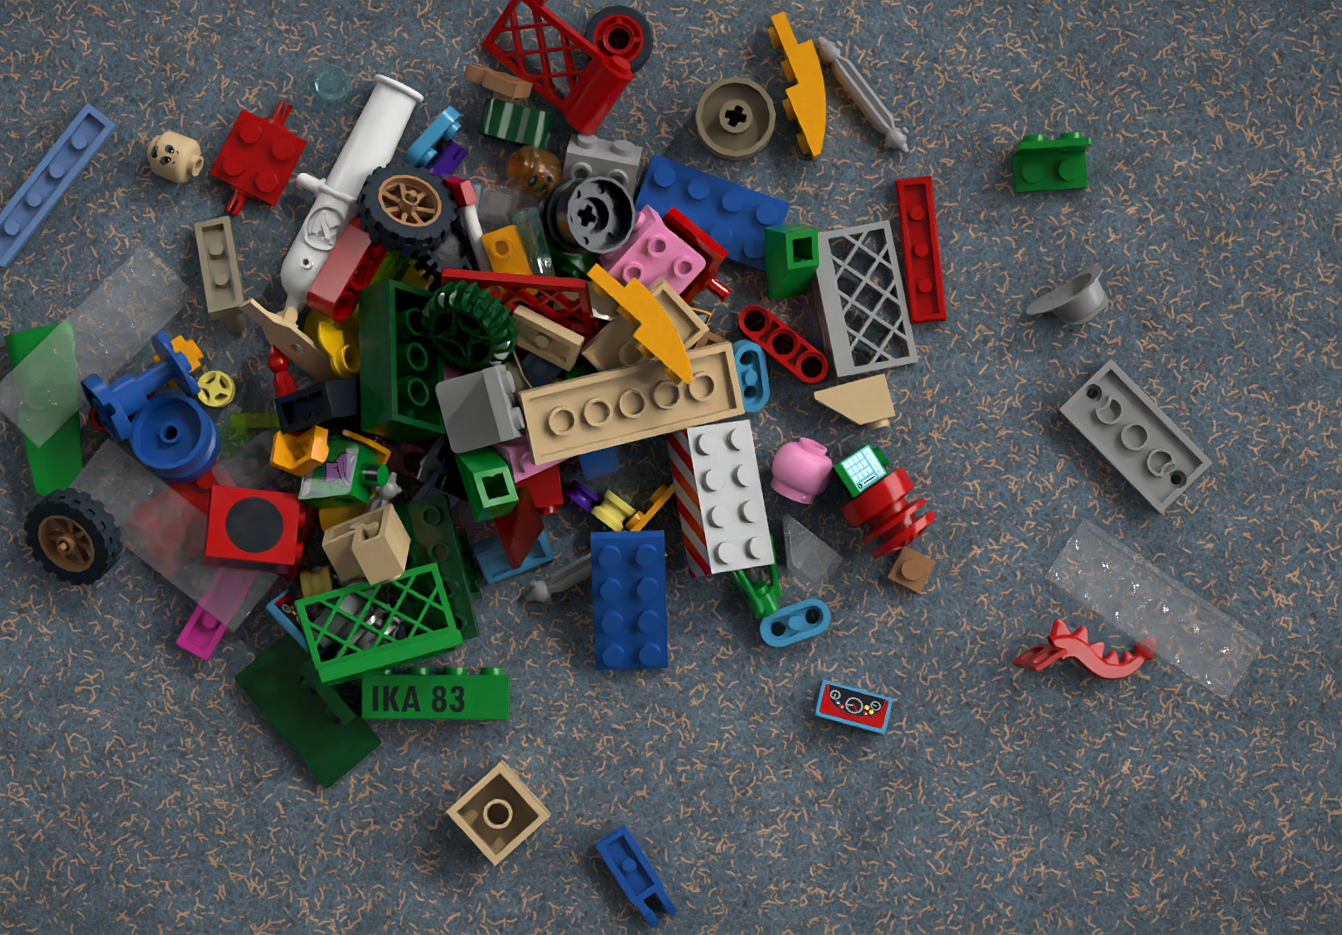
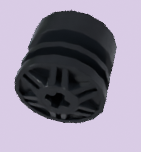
(587, 215)

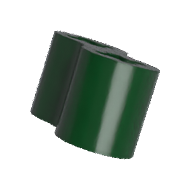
(514, 123)

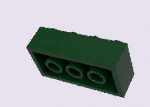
(398, 365)

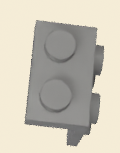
(598, 157)
(480, 409)

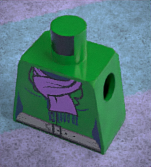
(343, 477)

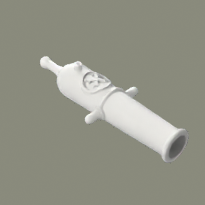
(367, 148)

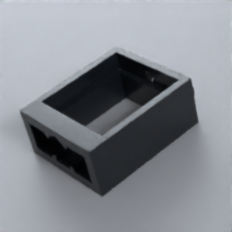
(325, 404)

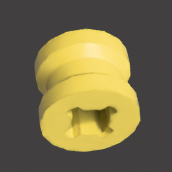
(211, 387)
(613, 511)
(316, 582)

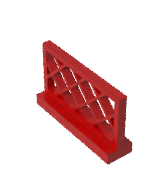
(551, 289)

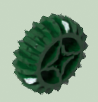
(473, 321)

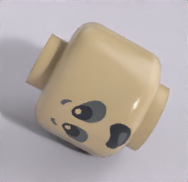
(175, 157)

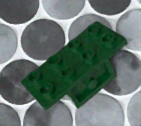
(436, 540)
(314, 722)

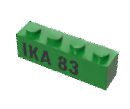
(437, 695)

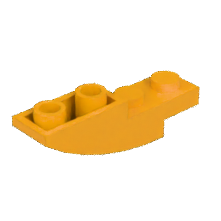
(807, 98)
(657, 333)

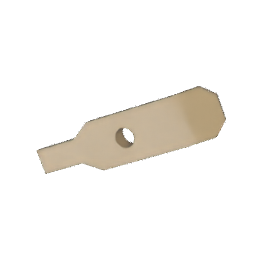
(285, 335)

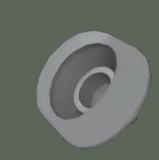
(1074, 301)

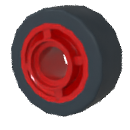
(623, 20)

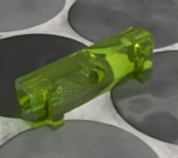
(253, 420)

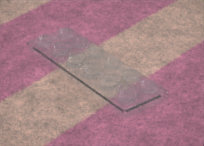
(92, 339)
(169, 534)
(1154, 610)

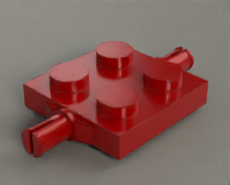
(258, 158)
(707, 247)

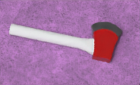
(466, 200)

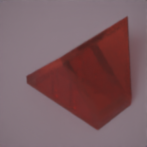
(519, 529)

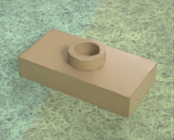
(547, 338)

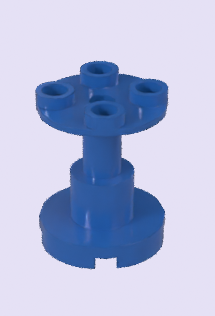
(129, 393)

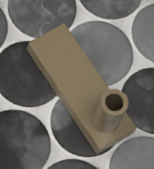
(221, 272)

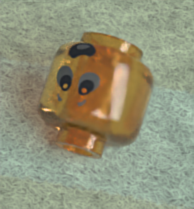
(533, 170)

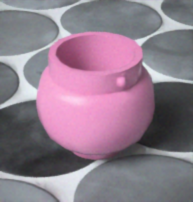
(801, 470)

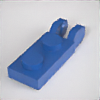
(634, 872)

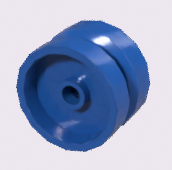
(175, 438)

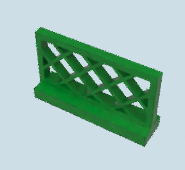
(386, 656)

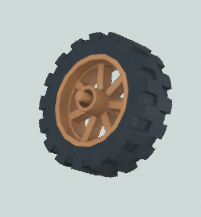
(392, 224)
(84, 520)

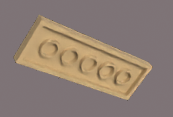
(628, 404)

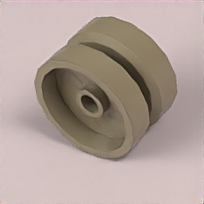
(740, 98)

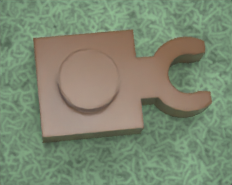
(504, 85)

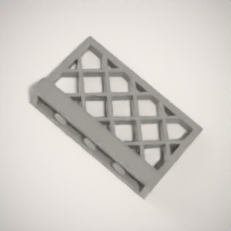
(829, 307)

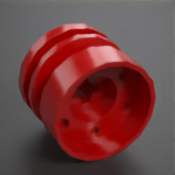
(888, 513)

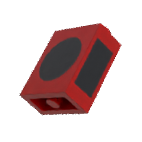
(253, 529)

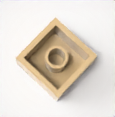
(498, 812)

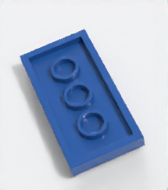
(720, 208)
(629, 600)

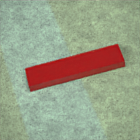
(920, 250)

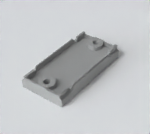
(1134, 436)

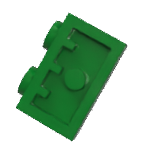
(1050, 164)

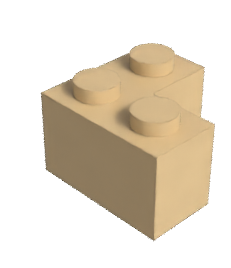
(368, 546)

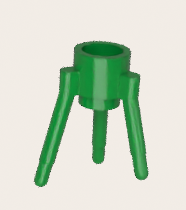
(758, 595)

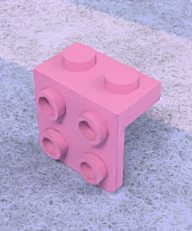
(653, 253)

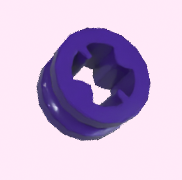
(581, 496)

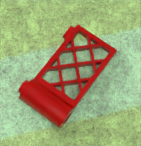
(599, 82)

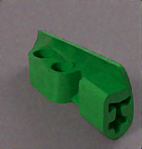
(60, 457)

